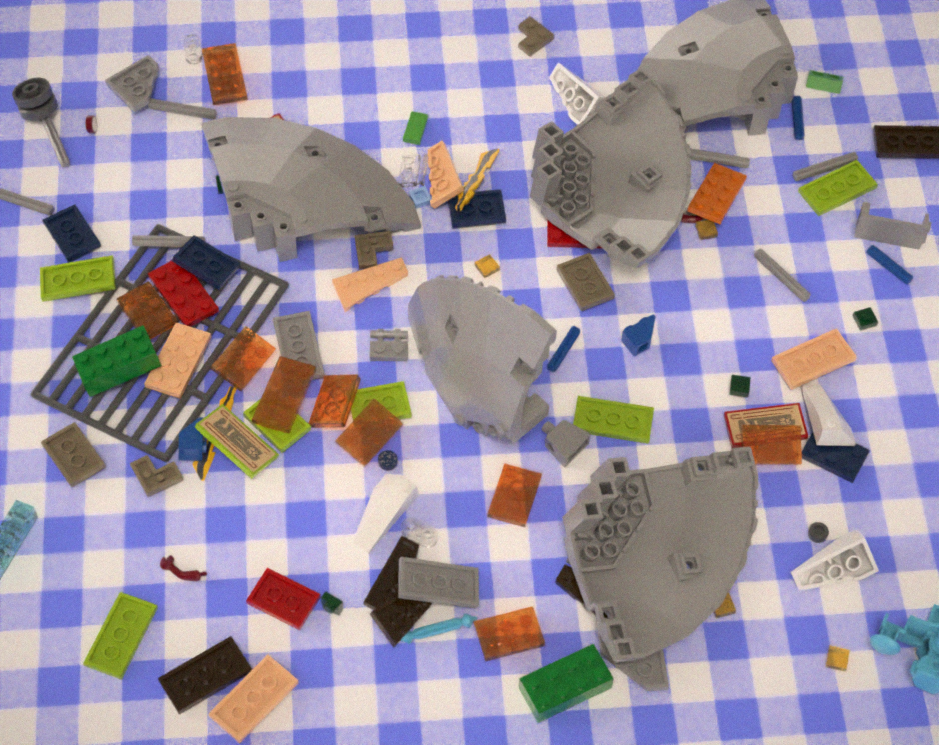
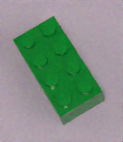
(116, 361)
(565, 683)

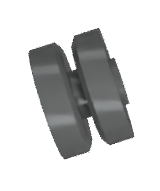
(35, 99)

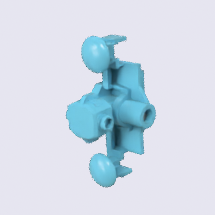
(921, 635)

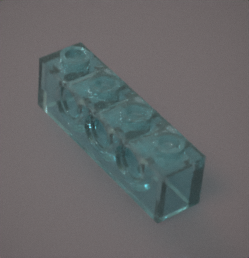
(14, 531)

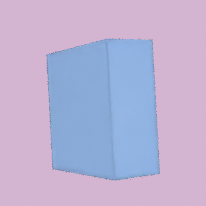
(420, 197)

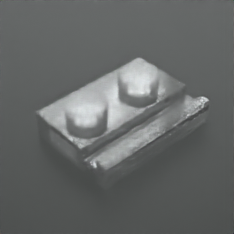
(413, 170)

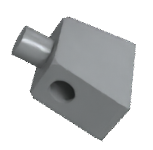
(565, 441)

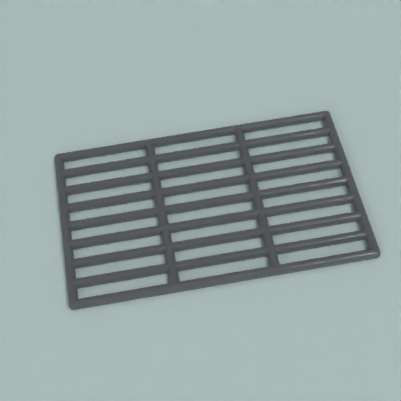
(191, 390)

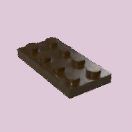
(906, 141)
(204, 675)

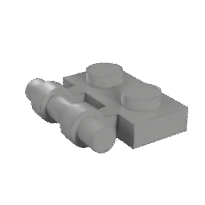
(388, 350)

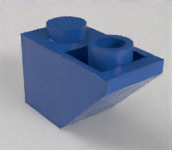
(638, 336)
(191, 443)

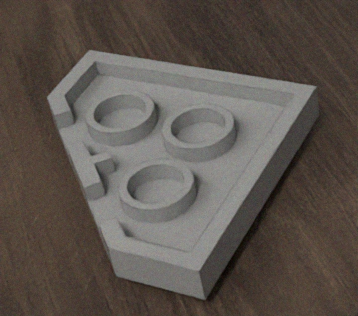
(135, 83)
(646, 672)

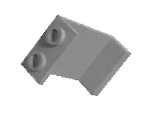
(891, 230)

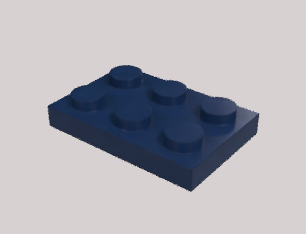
(482, 209)
(71, 233)
(206, 262)
(838, 460)

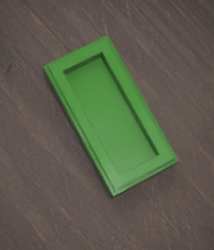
(415, 128)

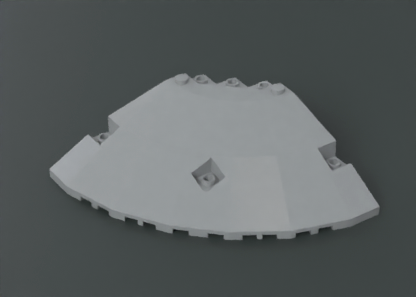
(726, 65)
(599, 173)
(286, 192)
(481, 354)
(654, 527)

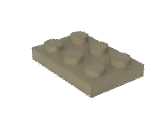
(585, 281)
(73, 454)

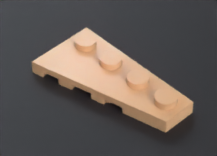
(443, 175)
(359, 285)

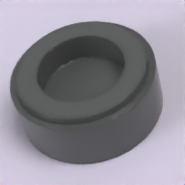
(818, 532)

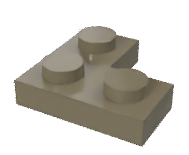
(536, 38)
(369, 244)
(155, 480)

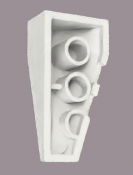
(576, 94)
(826, 420)
(386, 505)
(838, 562)

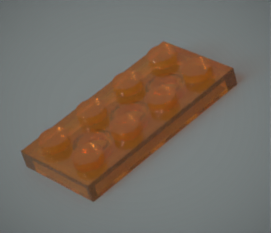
(224, 74)
(284, 394)

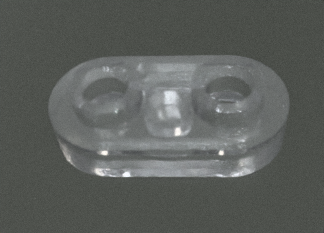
(193, 49)
(418, 532)

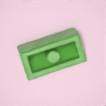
(824, 81)

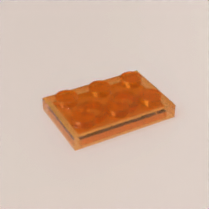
(147, 308)
(243, 358)
(334, 401)
(369, 433)
(773, 443)
(514, 495)
(509, 633)

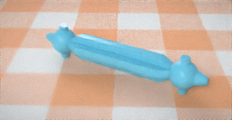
(438, 628)

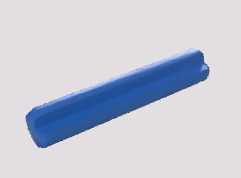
(798, 119)
(890, 264)
(563, 349)

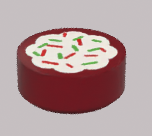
(91, 124)

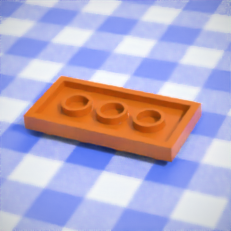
(717, 193)

